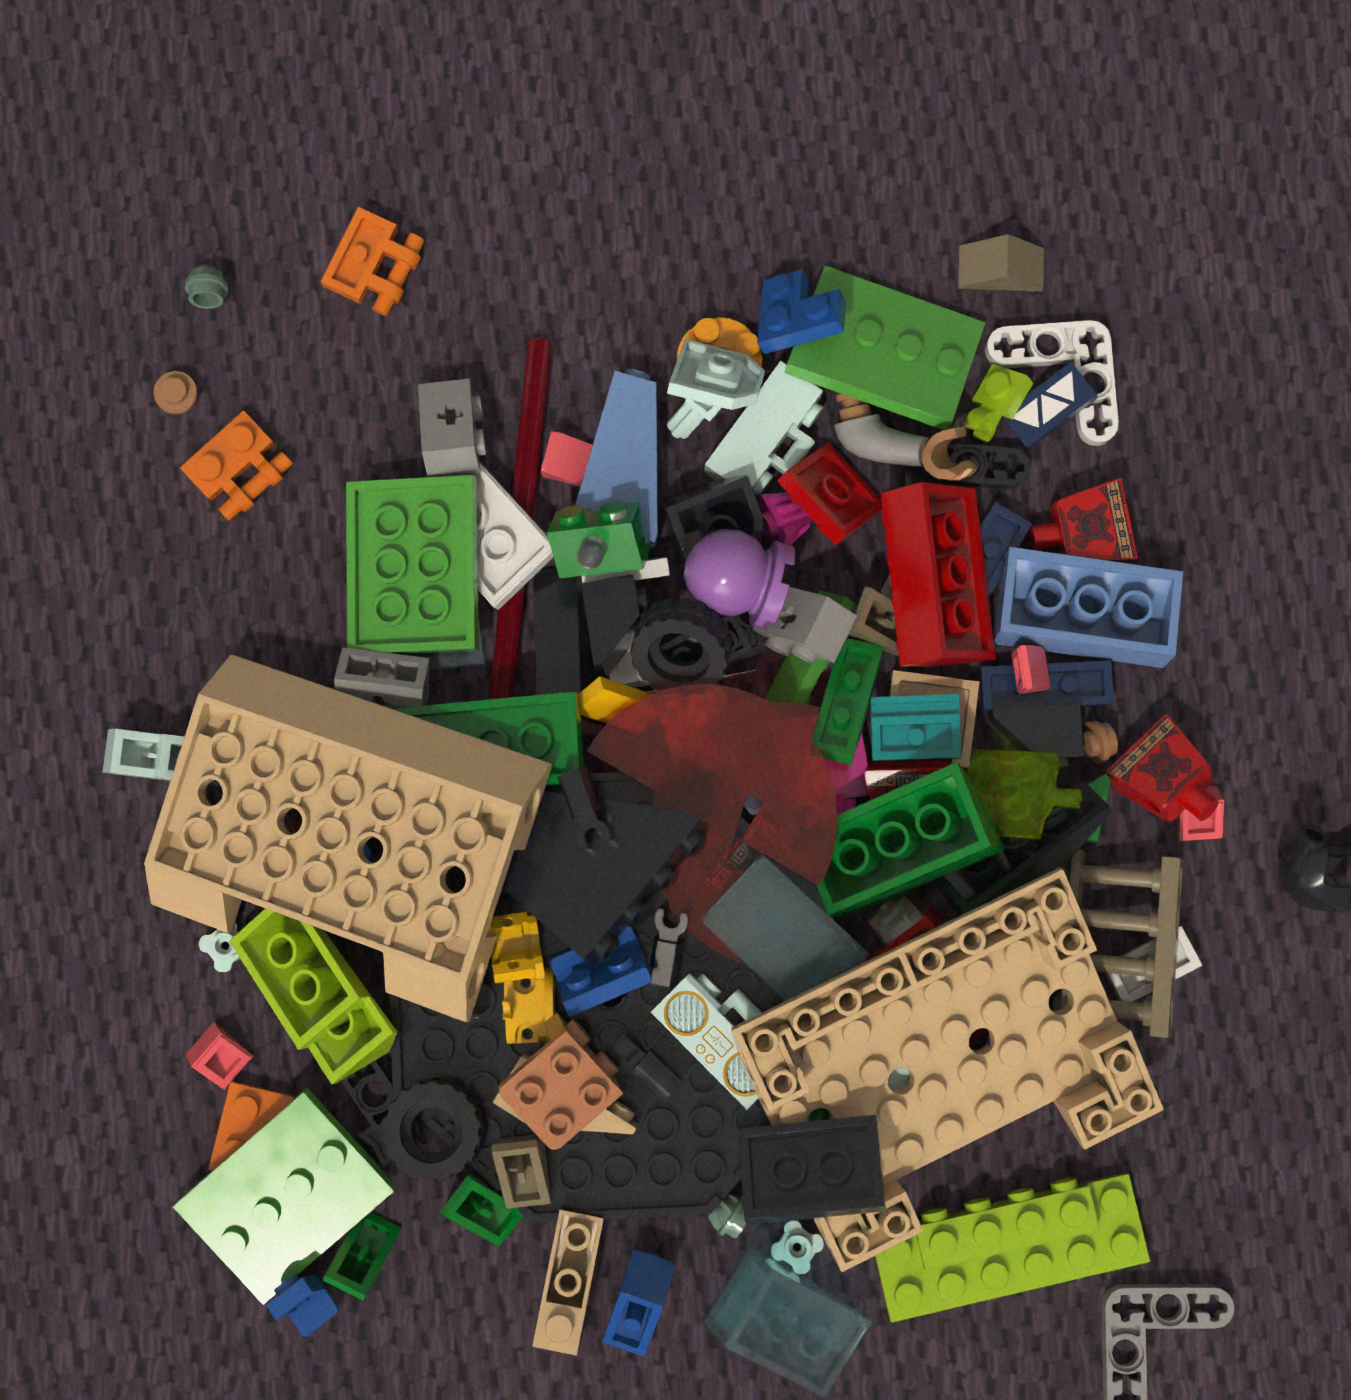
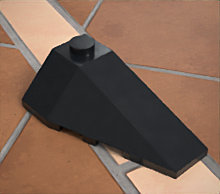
(713, 507)
(563, 640)
(1026, 858)

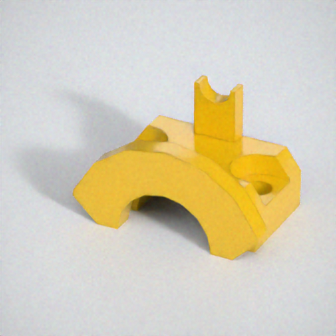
(516, 948)
(529, 1008)

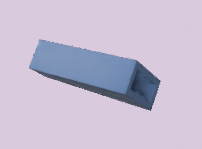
(625, 449)

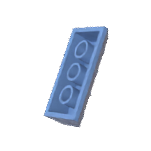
(1088, 607)

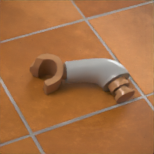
(872, 440)

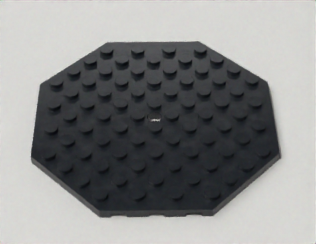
(683, 1148)

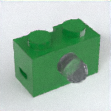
(599, 540)

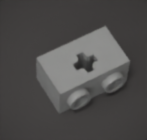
(449, 428)
(809, 627)
(383, 677)

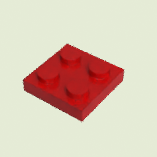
(831, 493)

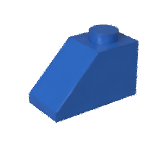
(639, 1302)

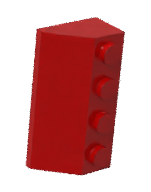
(937, 575)

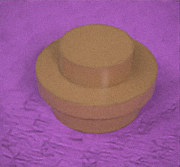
(175, 392)
(1099, 741)

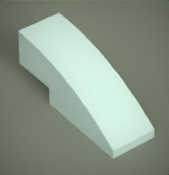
(142, 754)

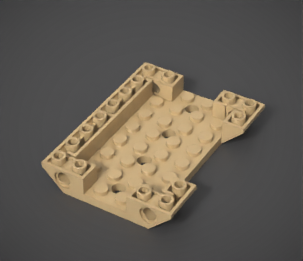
(352, 777)
(918, 1013)

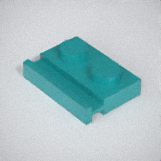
(915, 728)

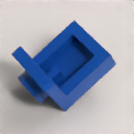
(305, 1302)

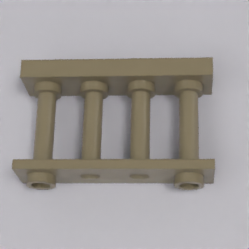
(1160, 924)

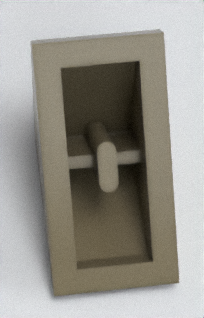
(1001, 265)
(875, 621)
(522, 1170)

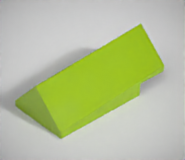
(314, 993)

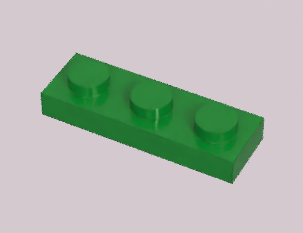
(847, 700)

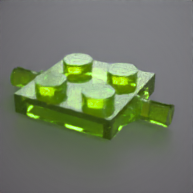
(1019, 789)

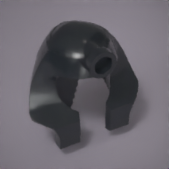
(1309, 866)

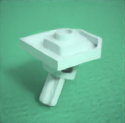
(711, 381)

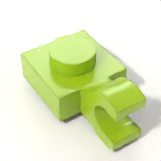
(997, 396)

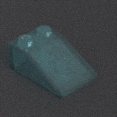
(781, 932)
(786, 1323)

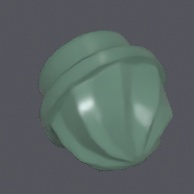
(206, 287)
(729, 1216)

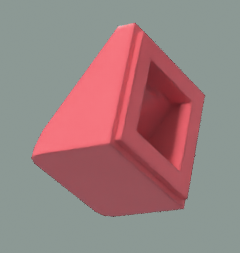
(565, 459)
(1030, 669)
(1212, 828)
(218, 1056)

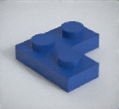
(792, 317)

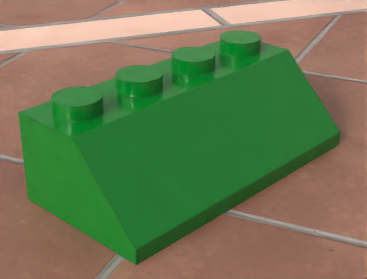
(907, 841)

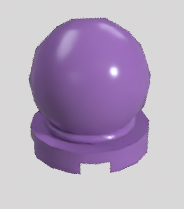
(738, 576)

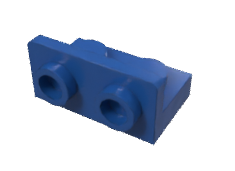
(588, 985)

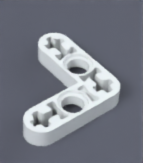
(1069, 350)

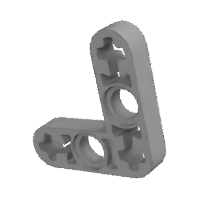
(1134, 1326)

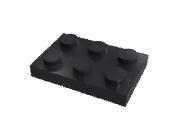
(811, 1170)

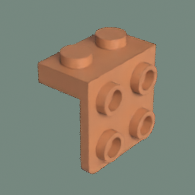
(561, 1084)

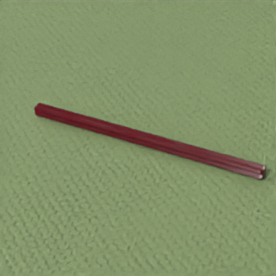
(524, 493)

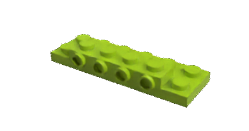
(1013, 1246)

